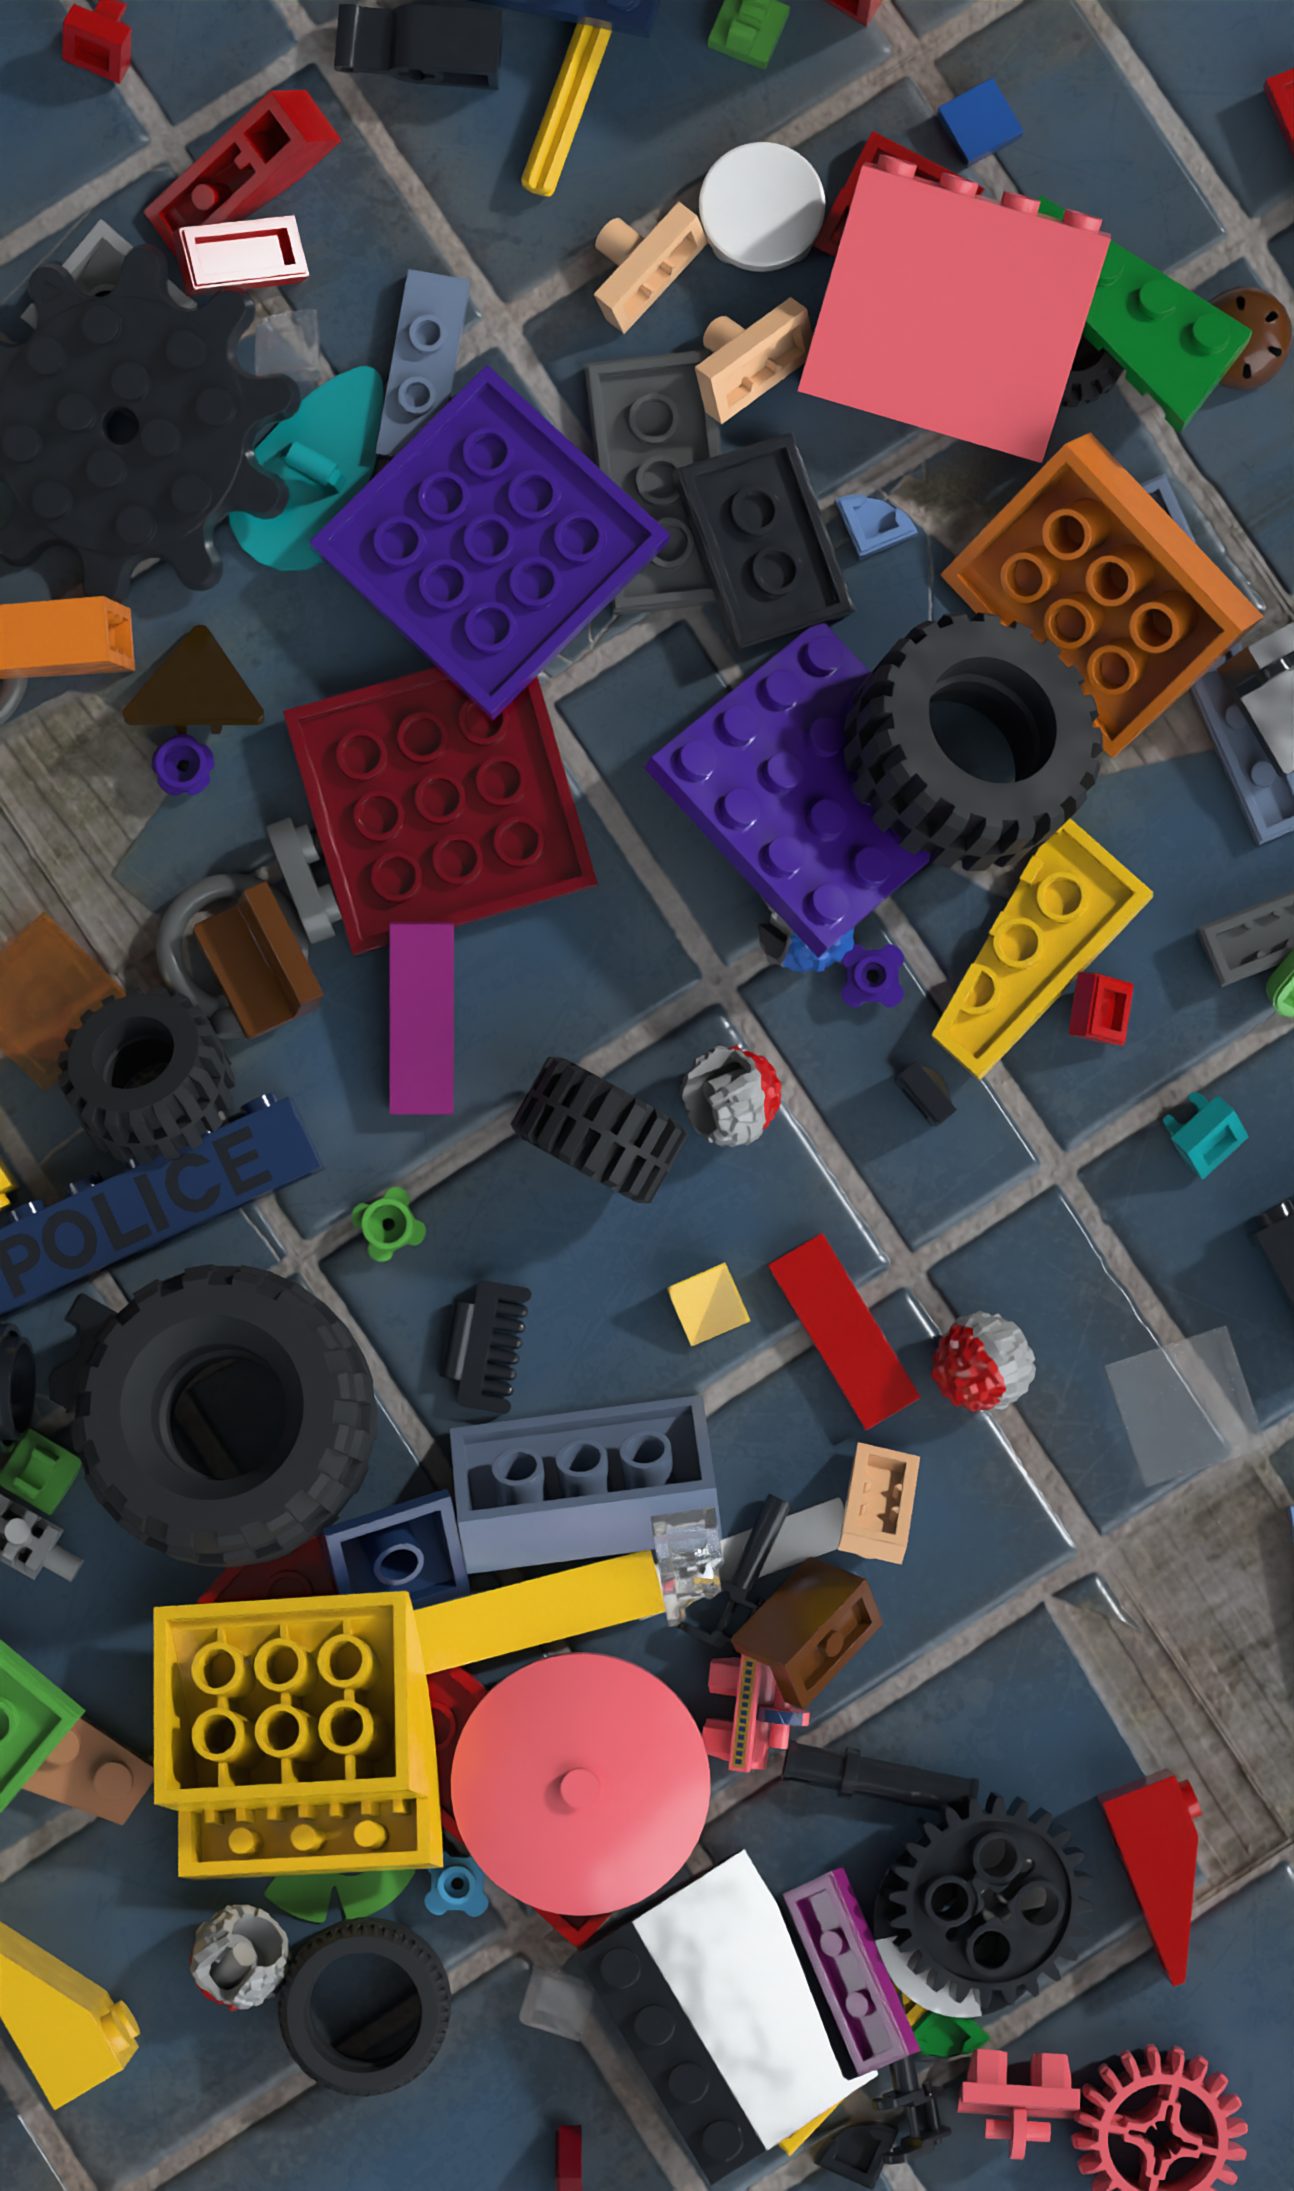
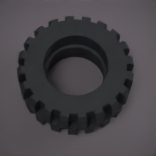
(1022, 692)

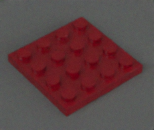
(437, 805)

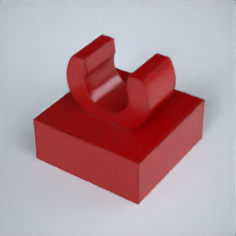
(98, 39)

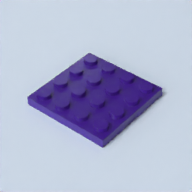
(490, 542)
(776, 795)

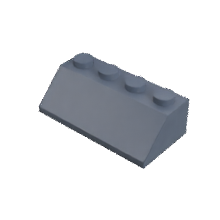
(578, 1481)

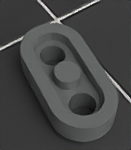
(295, 853)

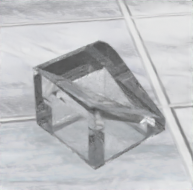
(289, 345)
(556, 2002)

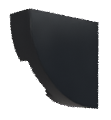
(857, 2151)

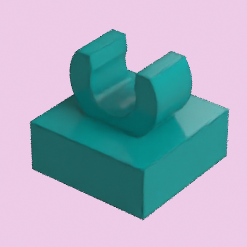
(1208, 1135)

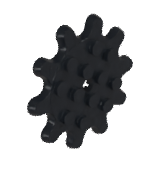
(192, 436)

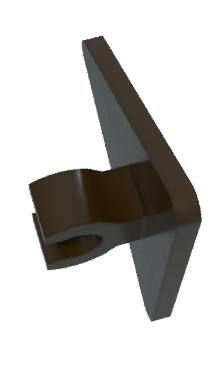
(195, 689)

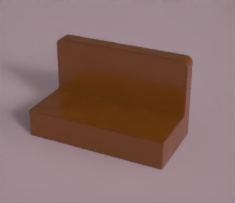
(258, 963)
(810, 1628)

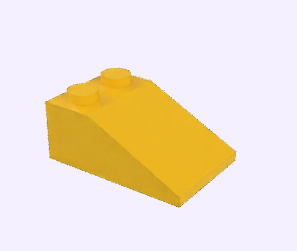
(61, 2020)

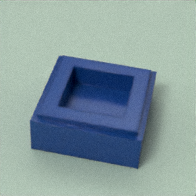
(980, 122)

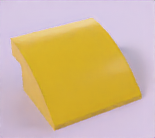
(296, 1737)

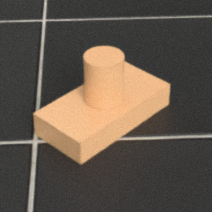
(645, 263)
(751, 359)
(879, 1503)

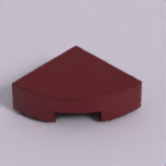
(569, 2158)

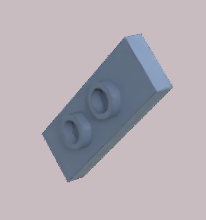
(422, 357)

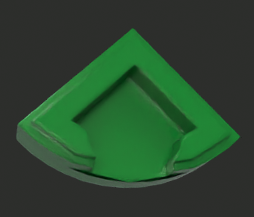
(948, 2035)

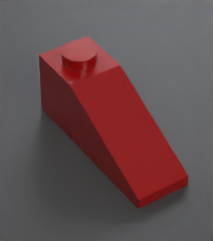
(247, 165)
(1159, 1855)

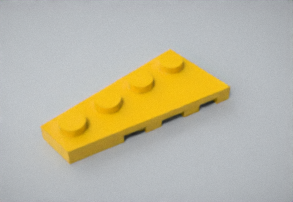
(1052, 928)

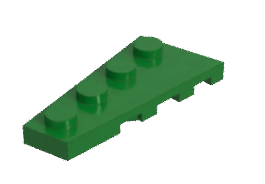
(1159, 332)

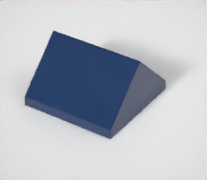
(399, 1549)

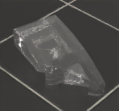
(687, 1558)

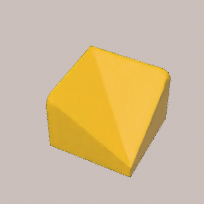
(708, 1304)

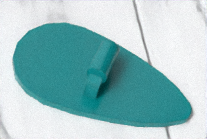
(325, 462)

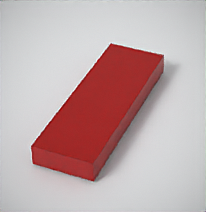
(844, 1331)

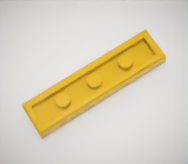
(539, 1611)

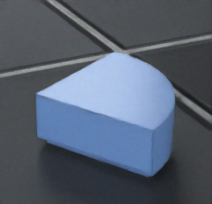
(873, 524)

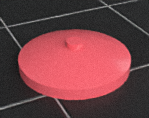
(580, 1783)

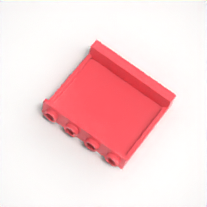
(954, 308)

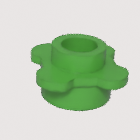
(371, 1218)

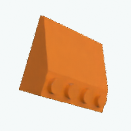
(1108, 584)

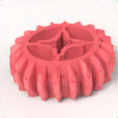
(1163, 2105)

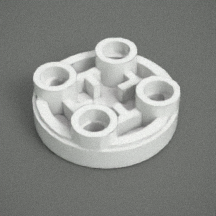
(761, 207)

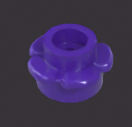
(171, 753)

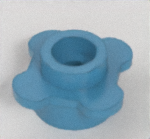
(445, 1897)

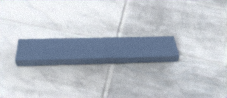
(1259, 790)

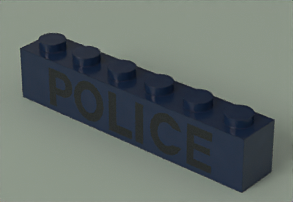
(152, 1202)

